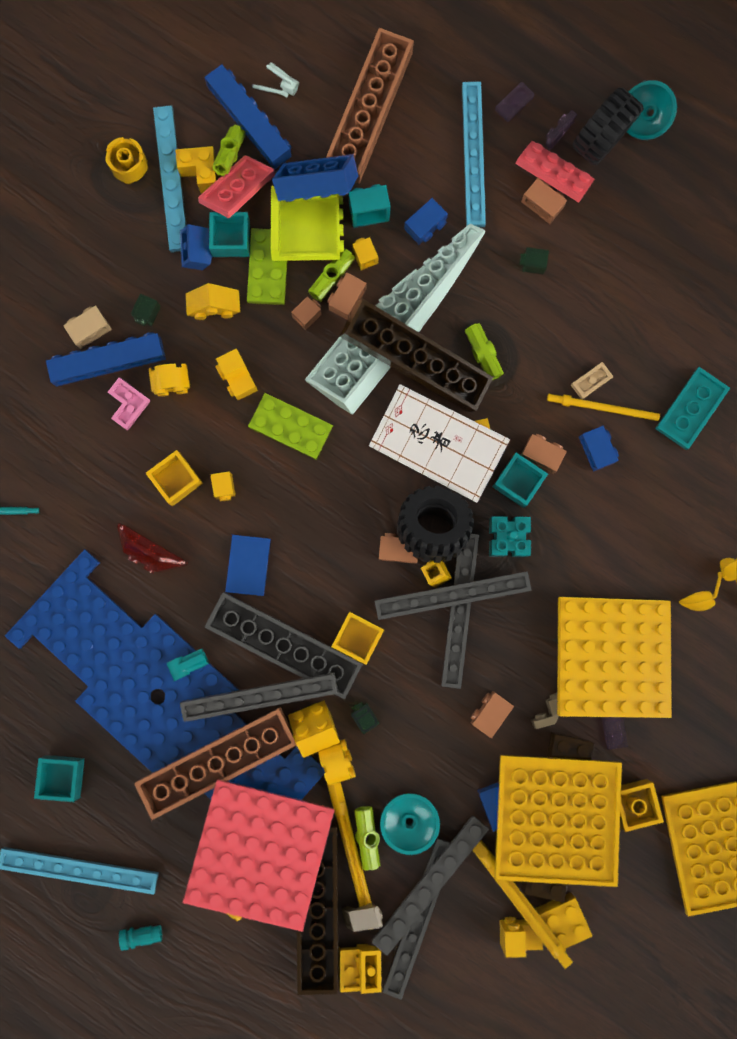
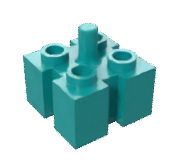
(509, 536)

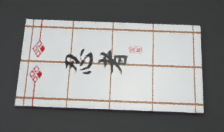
(439, 443)

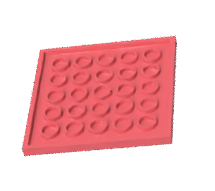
(259, 855)

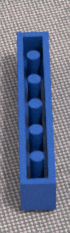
(248, 116)
(105, 359)

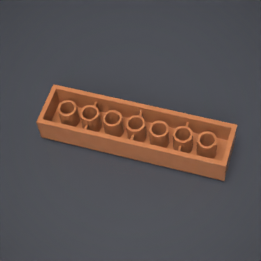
(372, 98)
(217, 760)

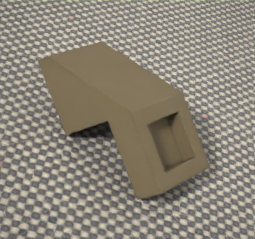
(542, 720)
(362, 918)

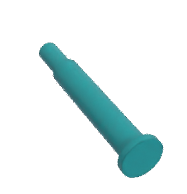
(17, 510)

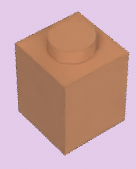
(307, 312)

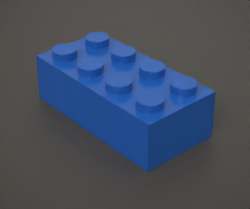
(315, 178)

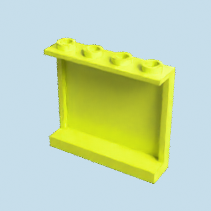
(306, 228)

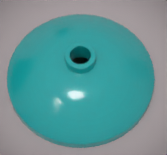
(656, 97)
(413, 837)

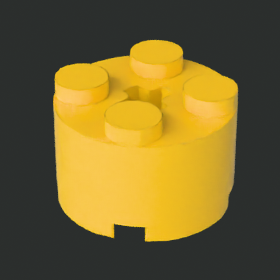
(126, 160)
(168, 379)
(337, 763)

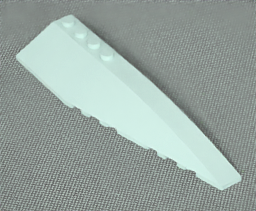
(348, 372)

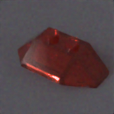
(147, 552)

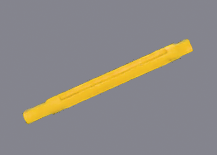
(341, 813)
(524, 907)

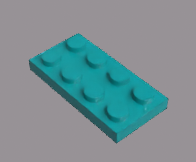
(692, 408)

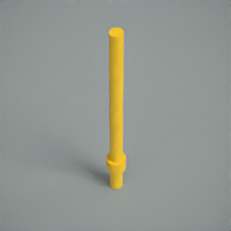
(567, 400)

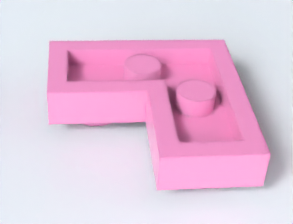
(132, 403)

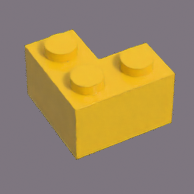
(197, 163)
(212, 300)
(233, 369)
(517, 937)

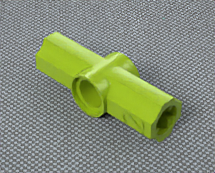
(229, 150)
(325, 283)
(484, 351)
(369, 848)

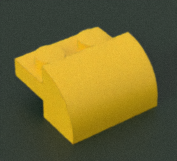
(360, 969)

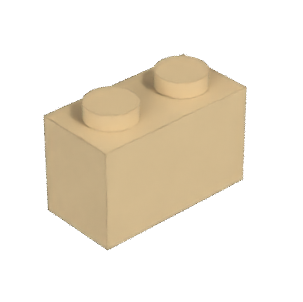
(87, 327)

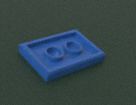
(248, 565)

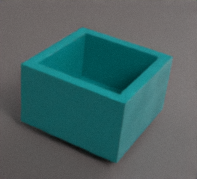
(369, 205)
(229, 235)
(520, 480)
(59, 778)

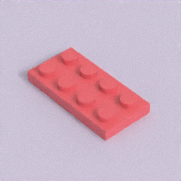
(555, 171)
(237, 186)

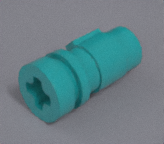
(139, 937)

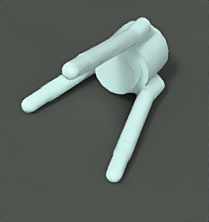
(288, 84)

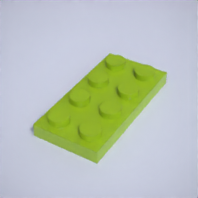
(265, 276)
(290, 426)

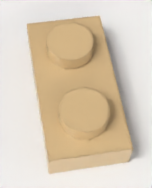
(592, 380)

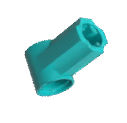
(184, 665)

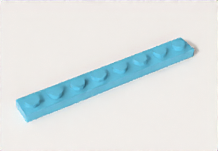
(473, 154)
(170, 175)
(78, 870)

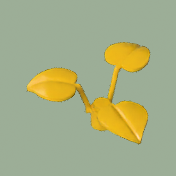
(705, 600)

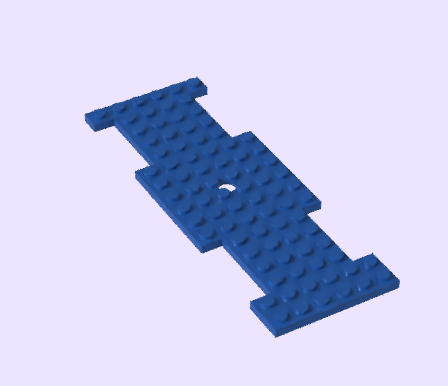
(123, 668)

